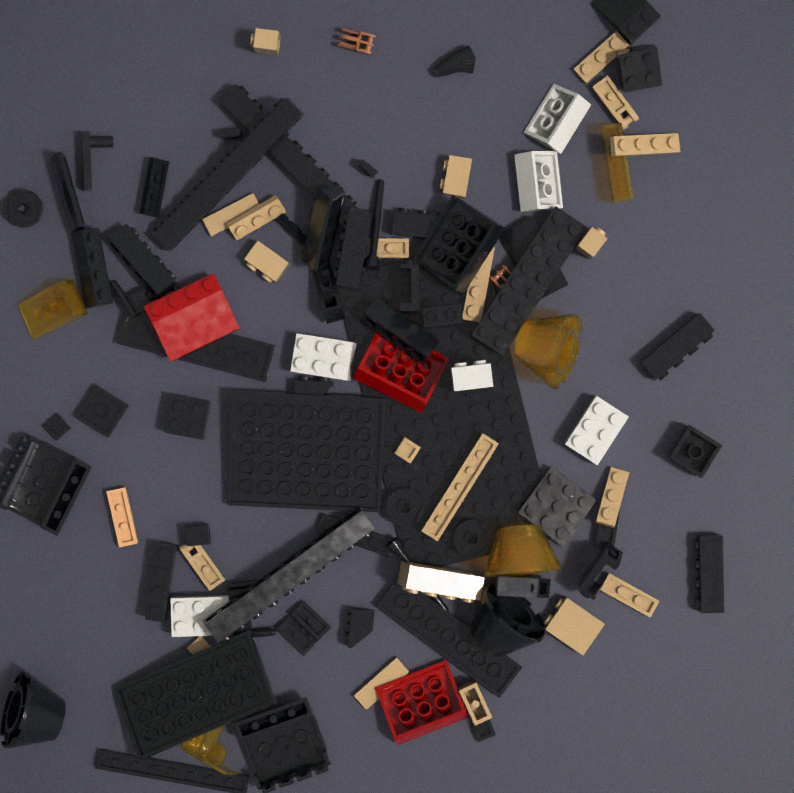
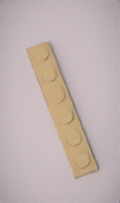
(459, 487)

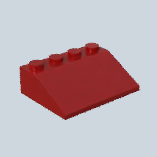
(191, 317)
(398, 374)
(422, 702)

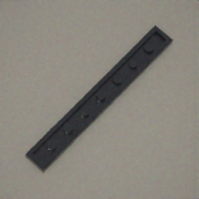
(171, 772)

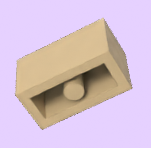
(266, 41)
(456, 176)
(591, 242)
(266, 261)
(475, 702)

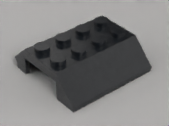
(42, 483)
(283, 745)

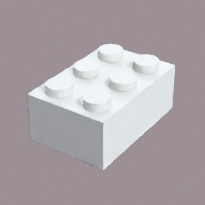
(323, 357)
(471, 377)
(596, 430)
(190, 611)

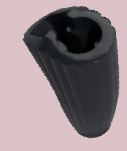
(459, 61)

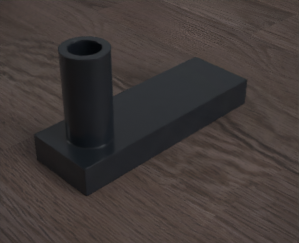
(87, 143)

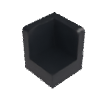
(198, 535)

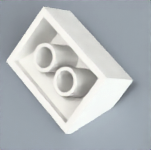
(557, 118)
(538, 181)

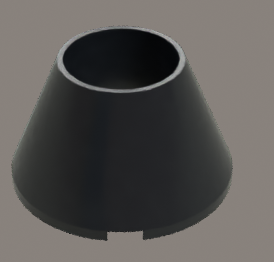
(505, 623)
(31, 713)

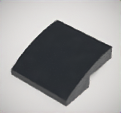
(303, 628)

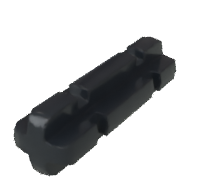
(292, 228)

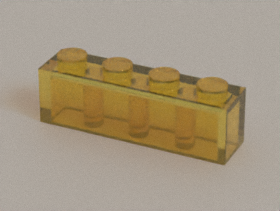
(617, 167)

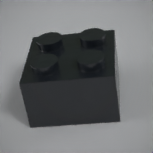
(639, 68)
(188, 417)
(694, 451)

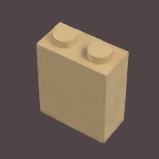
(573, 625)

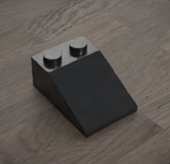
(628, 17)

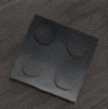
(102, 411)

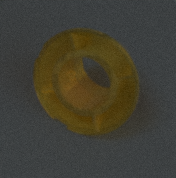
(549, 347)
(521, 552)

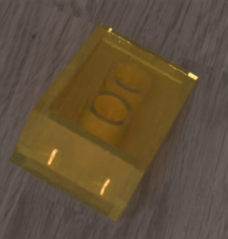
(52, 308)

